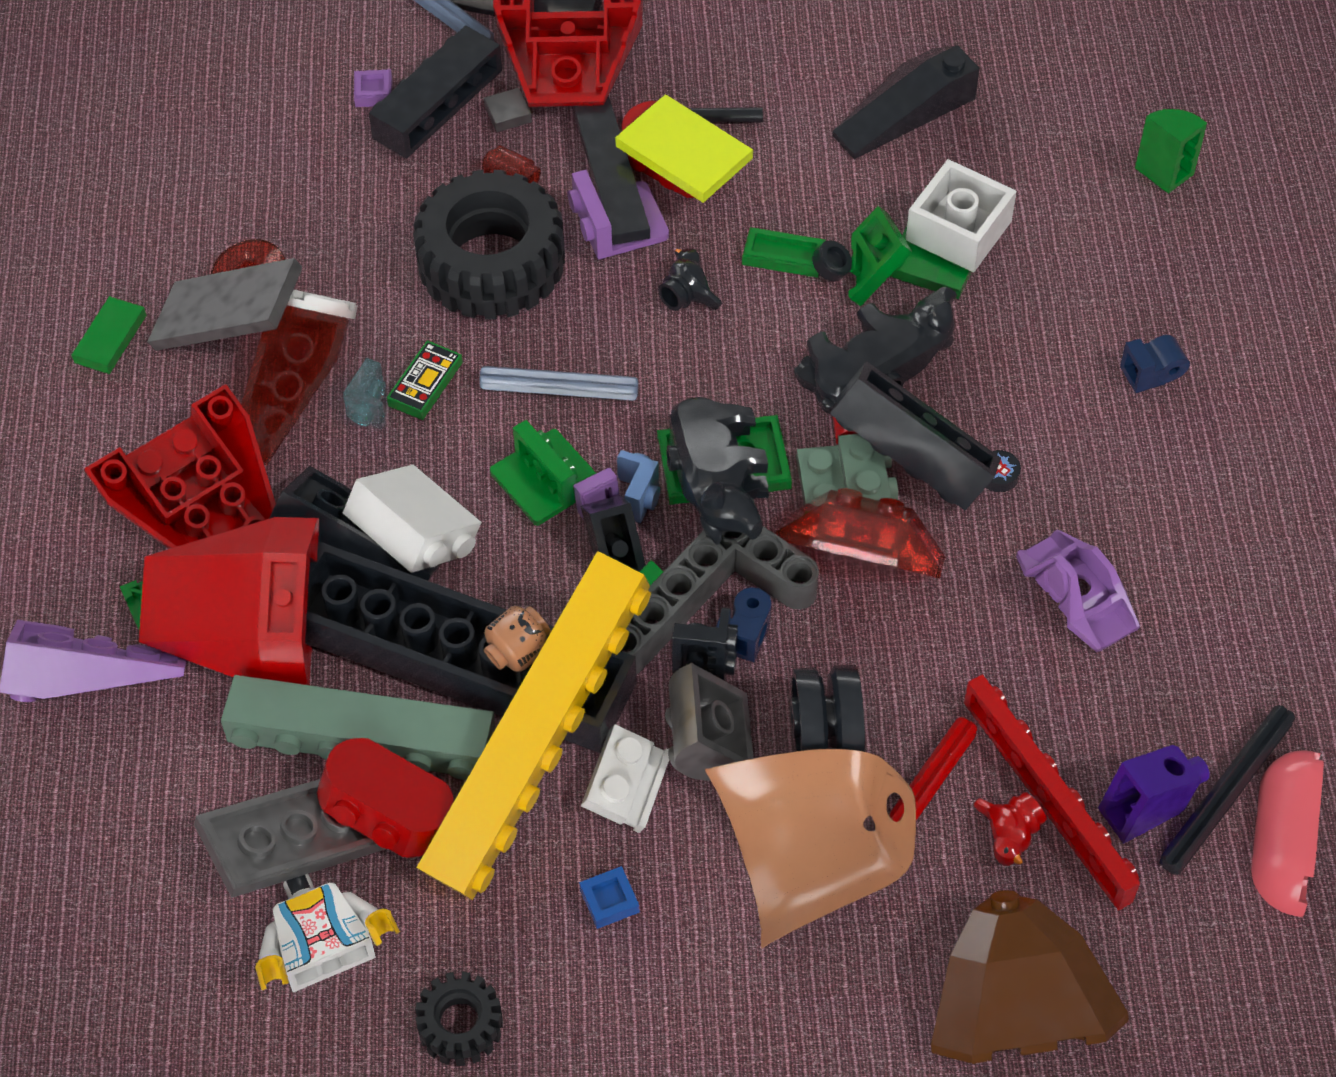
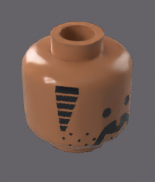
(516, 638)

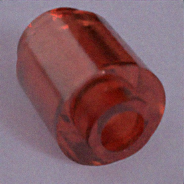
(512, 162)

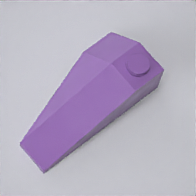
(52, 663)

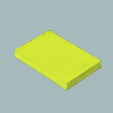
(684, 148)

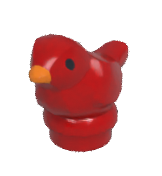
(1012, 825)

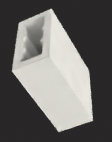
(412, 518)

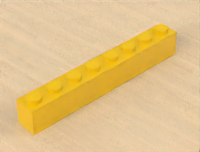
(535, 726)

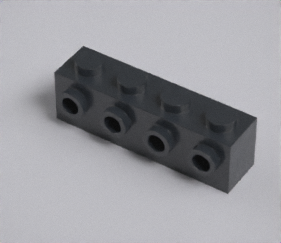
(435, 91)
(915, 436)

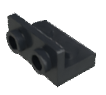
(706, 646)

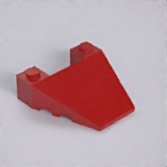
(568, 54)

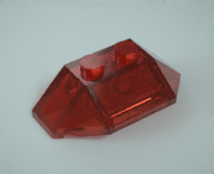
(865, 530)

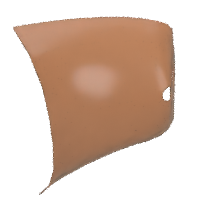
(806, 833)

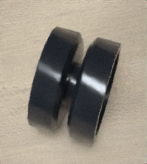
(827, 715)

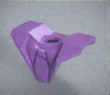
(1101, 614)

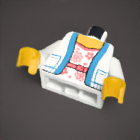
(319, 934)

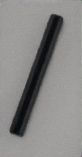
(1226, 790)

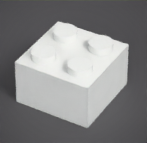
(960, 215)

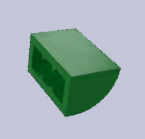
(1170, 147)

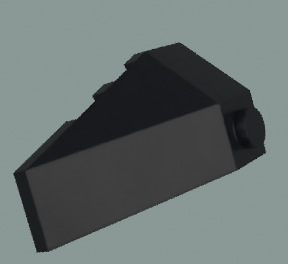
(910, 98)
(324, 498)

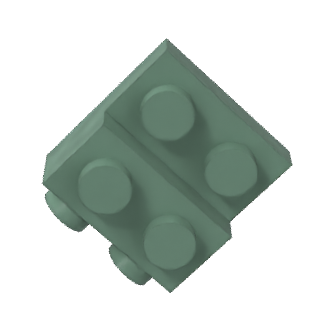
(845, 465)

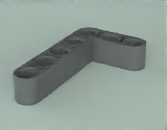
(701, 582)

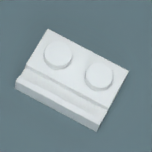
(626, 778)

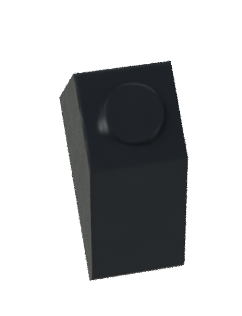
(614, 531)

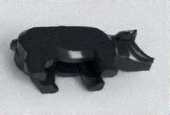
(891, 343)
(714, 469)

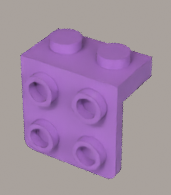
(596, 225)

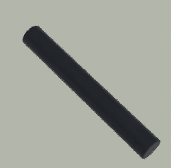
(730, 115)

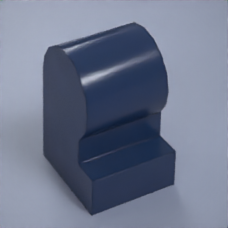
(1156, 362)
(753, 617)

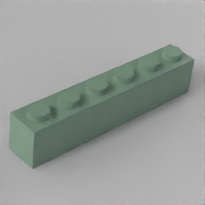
(319, 718)

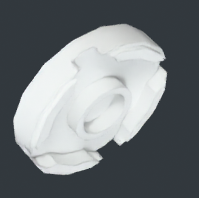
(323, 304)

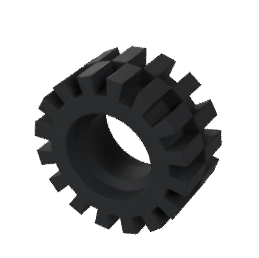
(465, 1044)

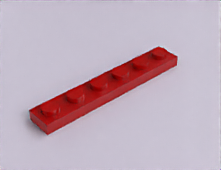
(1061, 804)

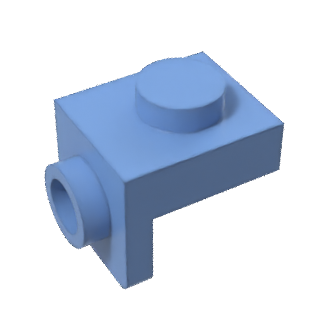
(643, 479)

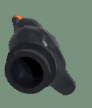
(687, 283)

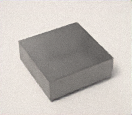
(507, 109)

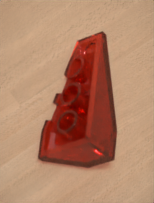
(289, 371)

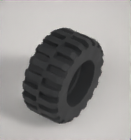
(487, 206)

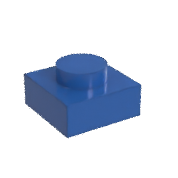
(609, 897)

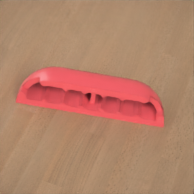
(1287, 830)

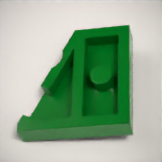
(876, 254)

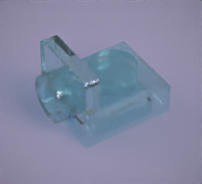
(364, 396)

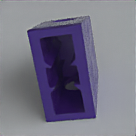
(1151, 790)

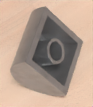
(706, 722)

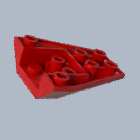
(192, 477)
(235, 600)

